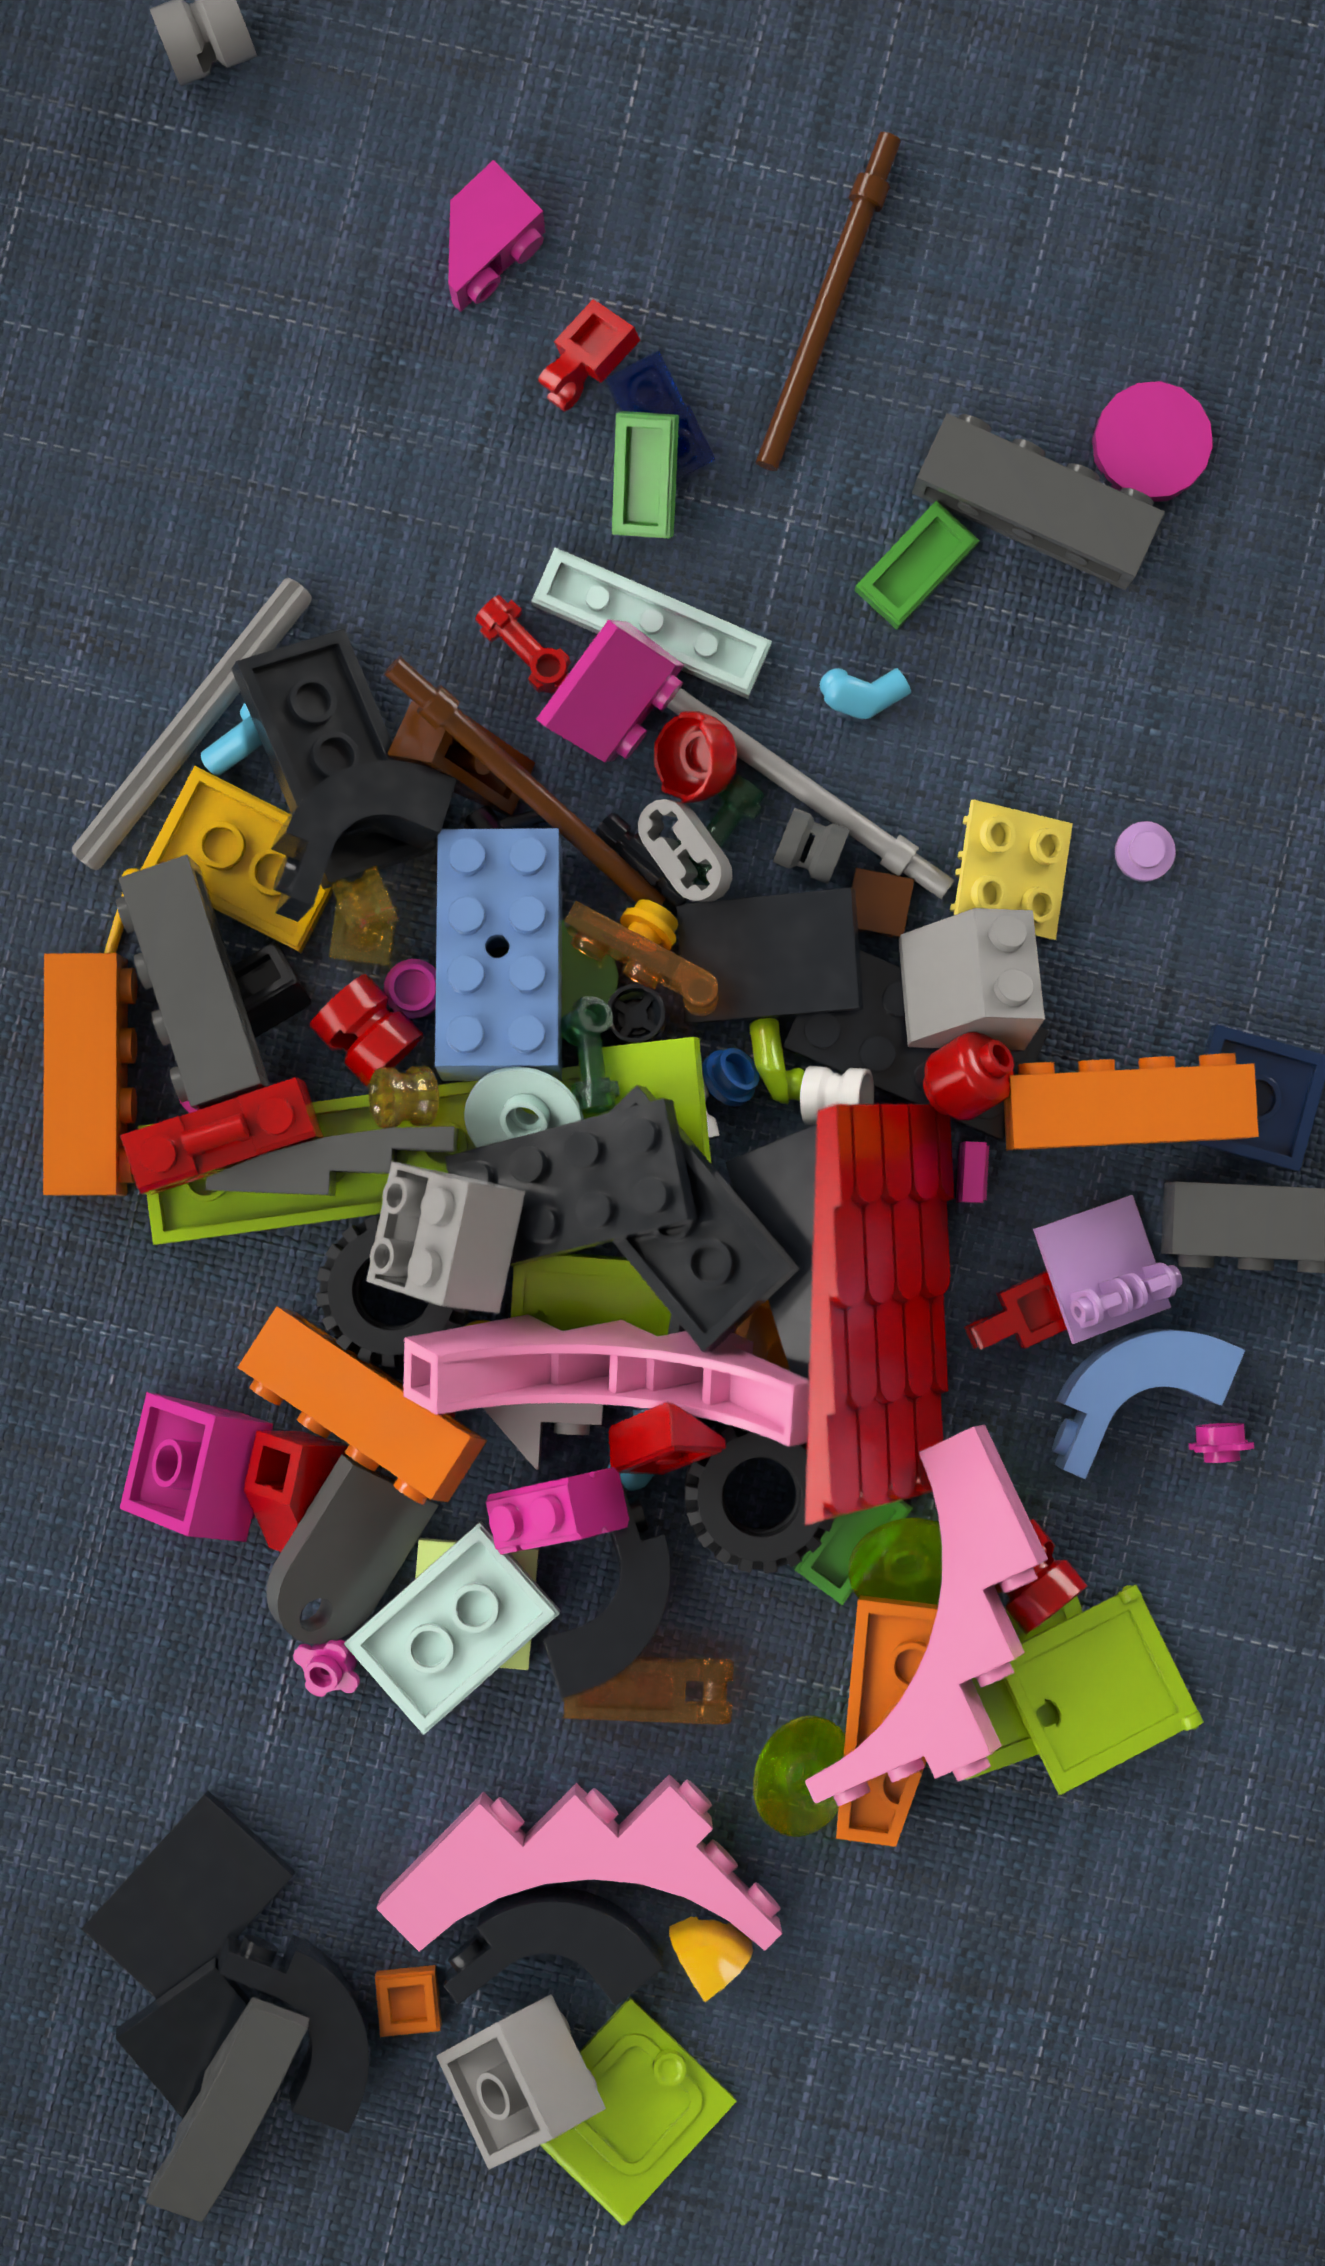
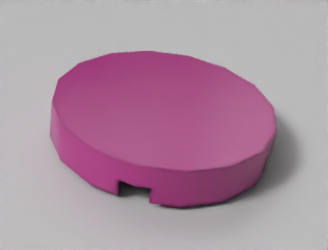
(1153, 440)

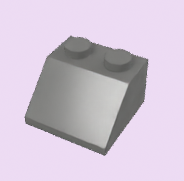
(972, 976)
(521, 2082)

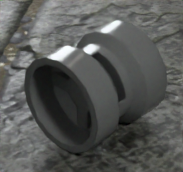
(823, 852)

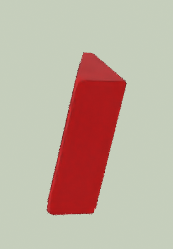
(661, 1441)

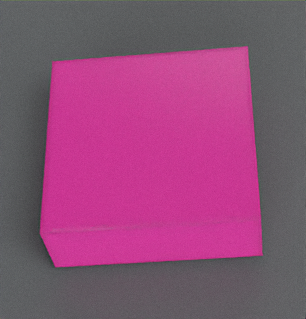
(972, 1172)

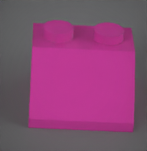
(613, 692)
(192, 1468)

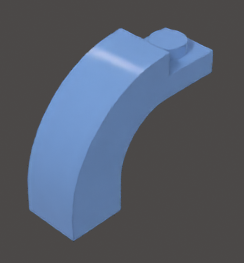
(1131, 1365)

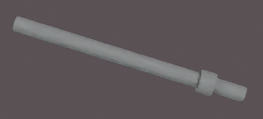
(898, 854)

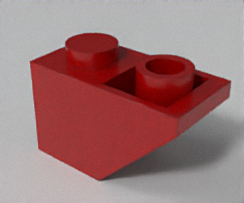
(285, 1478)

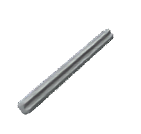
(188, 727)

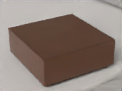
(882, 902)

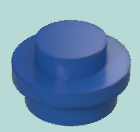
(730, 1076)

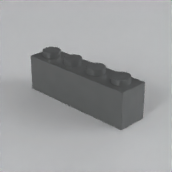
(1038, 500)
(192, 983)
(1244, 1223)

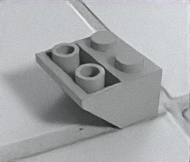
(445, 1238)

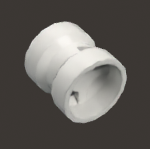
(824, 1088)

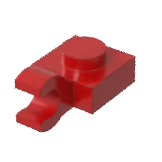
(588, 346)
(1027, 1312)

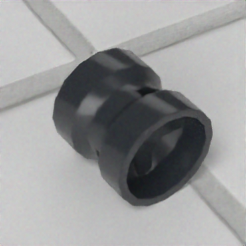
(635, 1008)

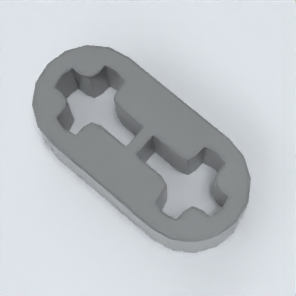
(674, 857)

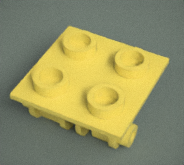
(1013, 864)

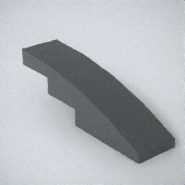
(313, 1165)
(228, 2109)

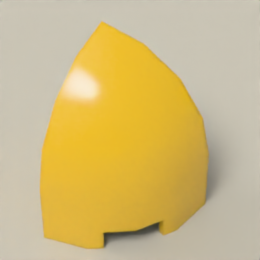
(710, 1953)

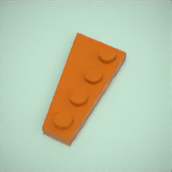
(885, 1659)

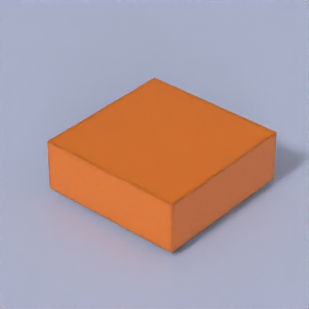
(408, 2001)

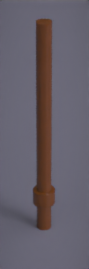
(867, 197)
(441, 709)

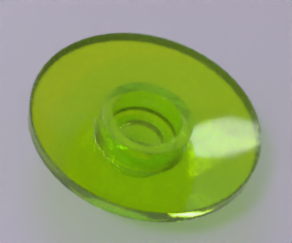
(899, 1561)
(784, 1764)

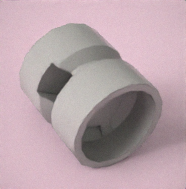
(202, 35)

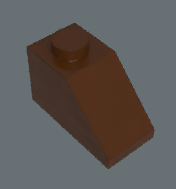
(437, 749)

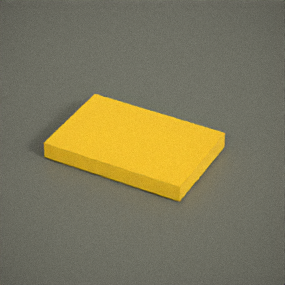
(231, 842)

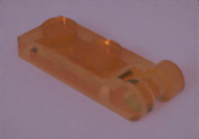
(644, 960)
(656, 1693)

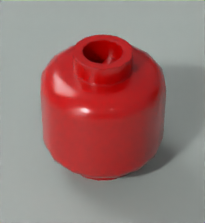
(968, 1076)

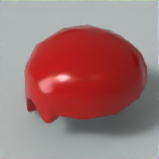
(694, 756)

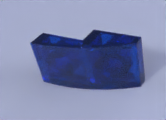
(651, 389)

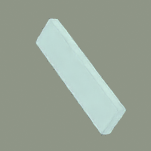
(699, 640)

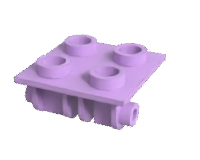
(1104, 1269)

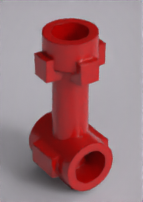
(547, 665)

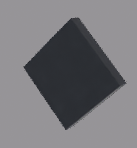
(183, 2032)

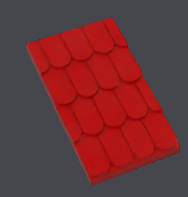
(865, 1313)

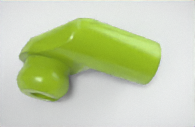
(770, 1063)

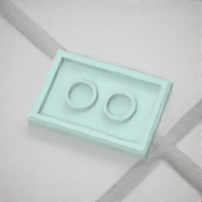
(452, 1628)

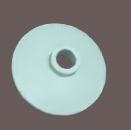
(496, 1100)

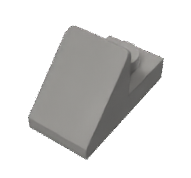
(525, 1423)

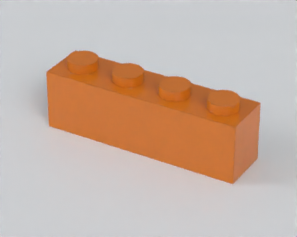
(87, 1073)
(1131, 1105)
(361, 1406)

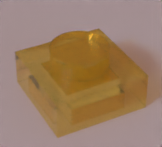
(370, 949)

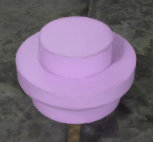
(1145, 851)

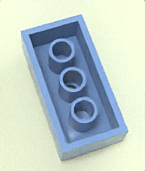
(490, 895)

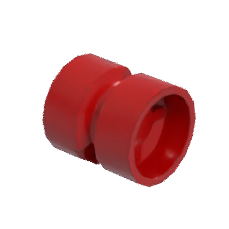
(365, 1028)
(1047, 1594)

